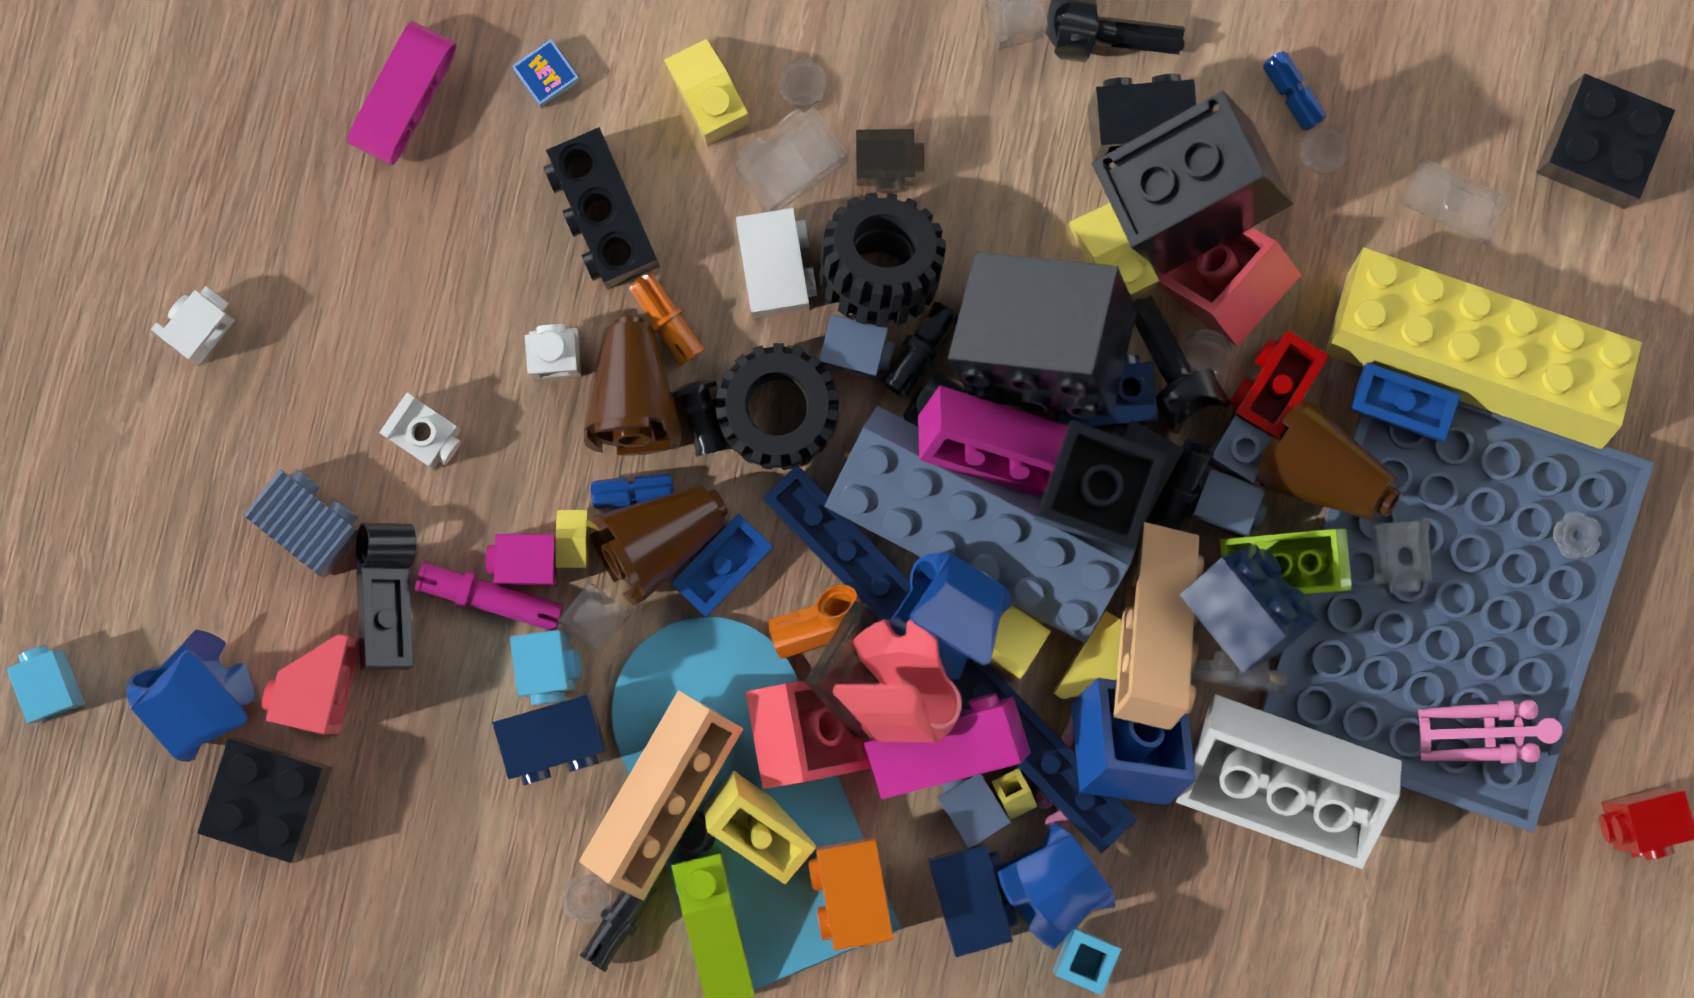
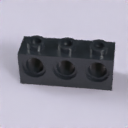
(600, 184)

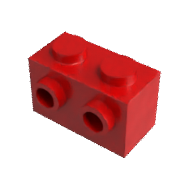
(1280, 384)
(1648, 822)

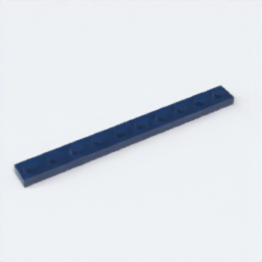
(883, 588)

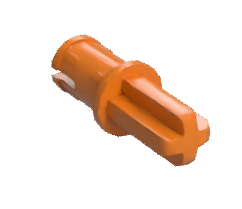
(666, 318)

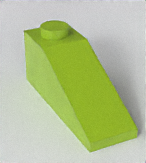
(713, 927)

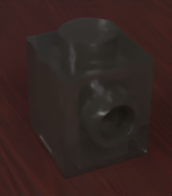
(888, 159)

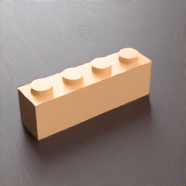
(1158, 629)
(660, 795)

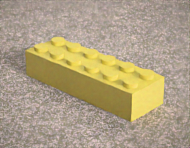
(1485, 348)

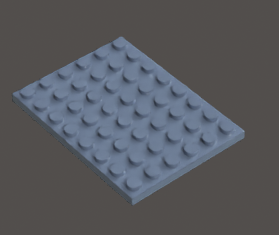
(1492, 623)

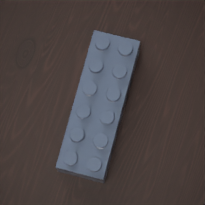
(980, 522)

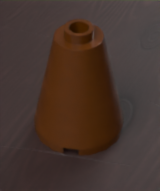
(631, 393)
(1326, 467)
(656, 537)

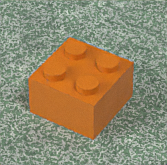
(853, 893)

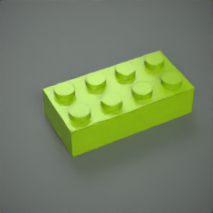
(1307, 559)

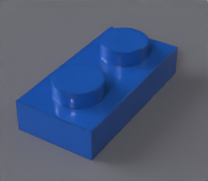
(1404, 402)
(722, 565)

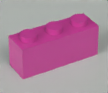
(988, 440)
(981, 741)

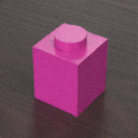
(523, 560)

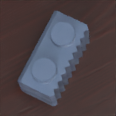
(303, 522)

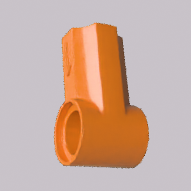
(812, 625)

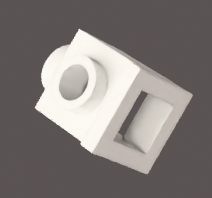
(195, 324)
(553, 352)
(403, 422)

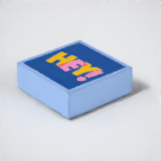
(546, 73)

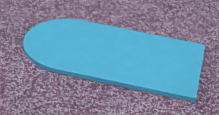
(716, 665)

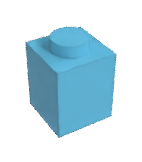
(44, 684)
(1086, 960)

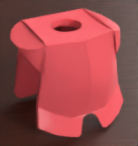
(909, 682)

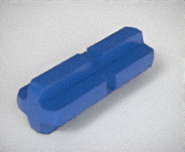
(1289, 82)
(620, 491)

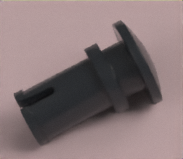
(701, 416)

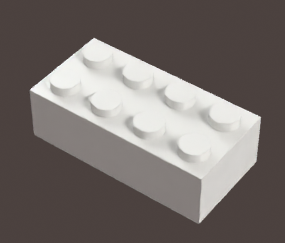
(1291, 782)

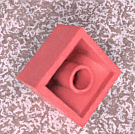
(1232, 283)
(315, 687)
(800, 737)

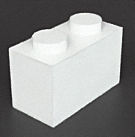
(774, 263)

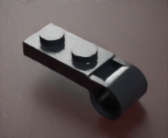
(383, 595)

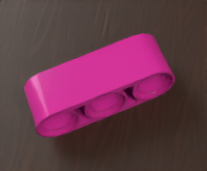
(402, 93)

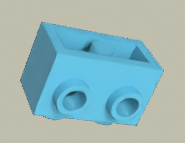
(545, 666)

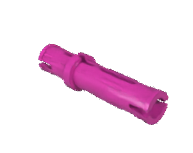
(488, 596)

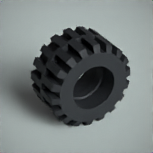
(888, 228)
(777, 364)

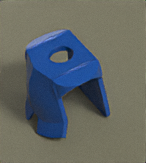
(954, 606)
(191, 696)
(1055, 886)

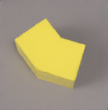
(572, 539)
(1018, 802)

